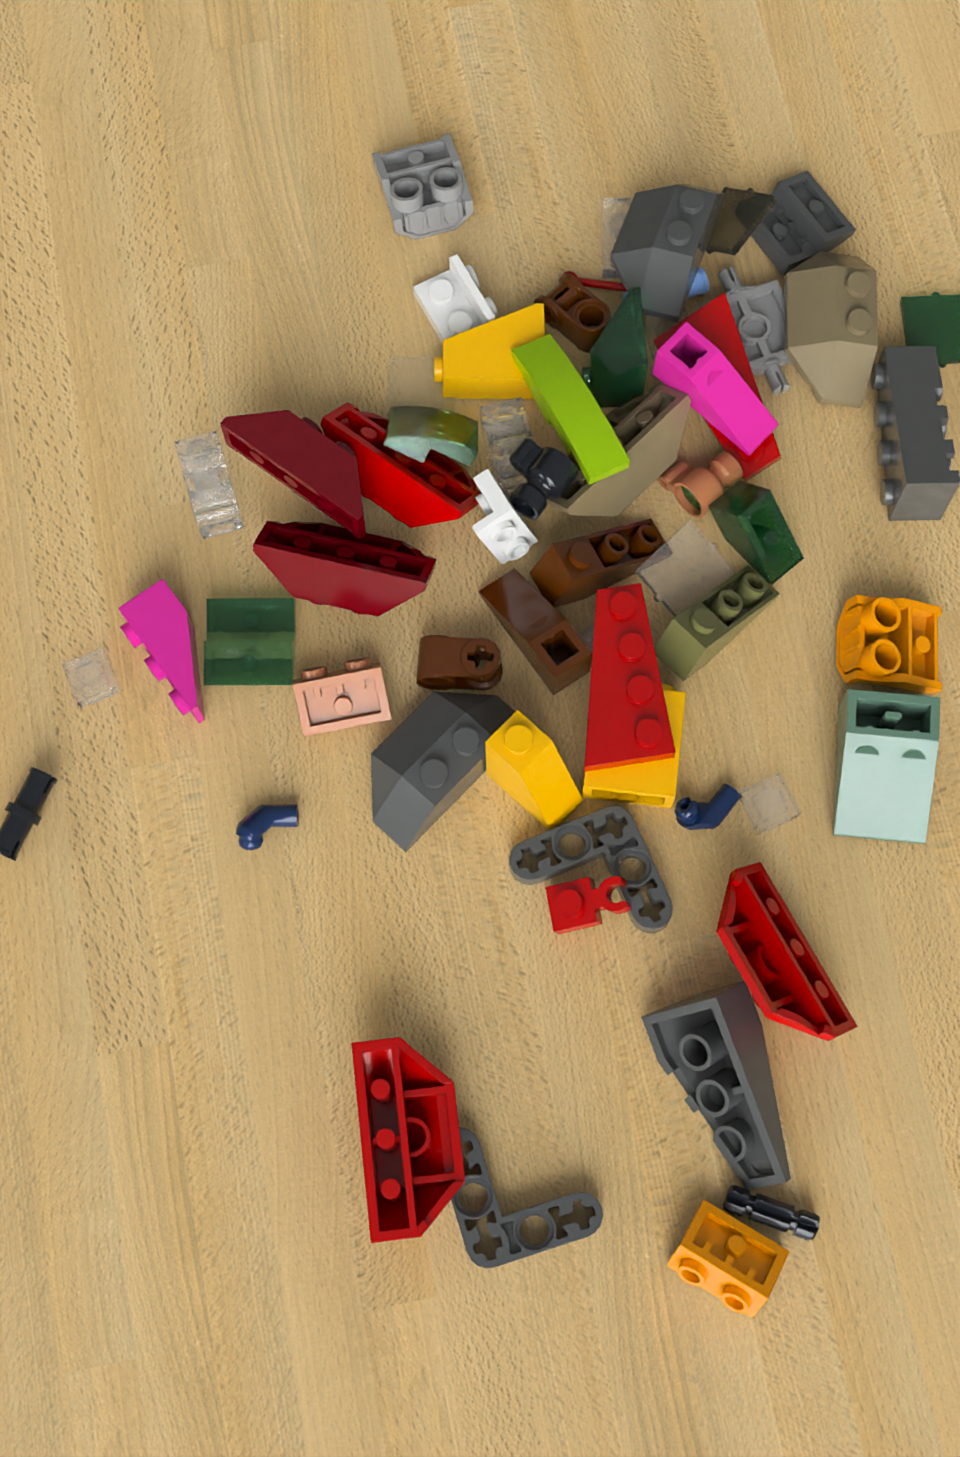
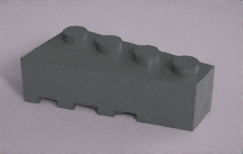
(913, 434)

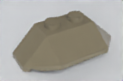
(832, 325)
(651, 435)

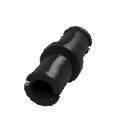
(24, 812)

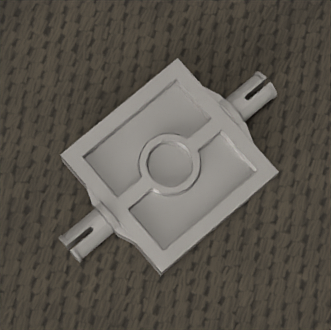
(761, 326)

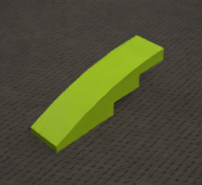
(570, 408)

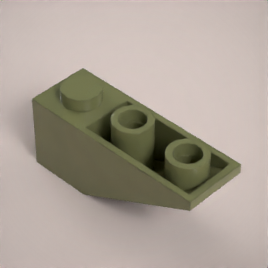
(713, 622)

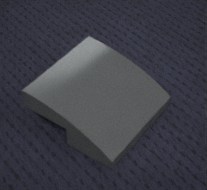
(800, 223)

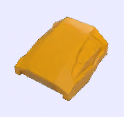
(889, 643)

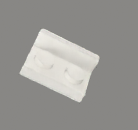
(454, 300)
(504, 527)

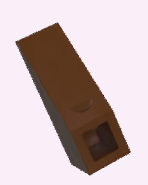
(594, 561)
(538, 631)

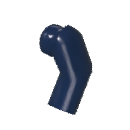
(706, 815)
(263, 818)

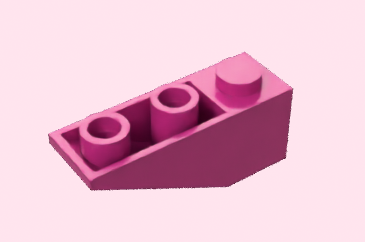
(715, 388)
(168, 636)

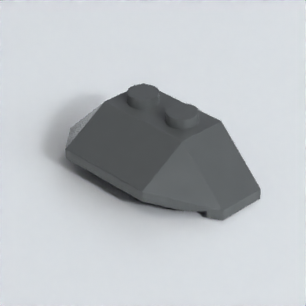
(665, 244)
(432, 761)

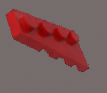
(719, 327)
(626, 694)

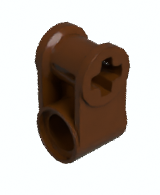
(573, 307)
(452, 663)

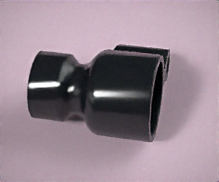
(546, 473)

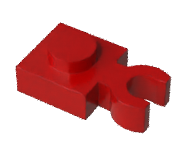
(579, 903)

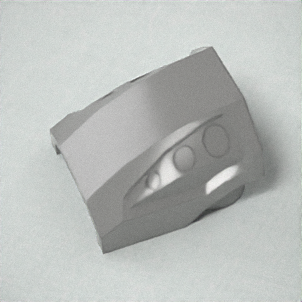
(424, 188)

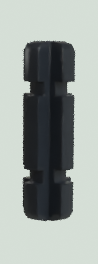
(771, 1212)

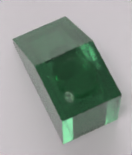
(756, 529)

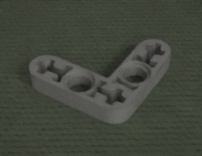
(613, 852)
(508, 1226)

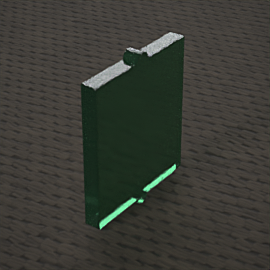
(933, 322)

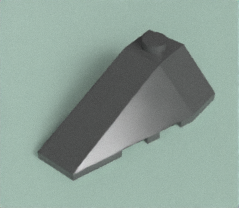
(724, 1066)

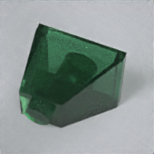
(619, 356)

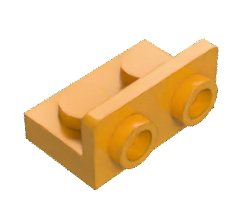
(728, 1259)

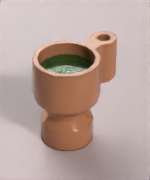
(700, 485)

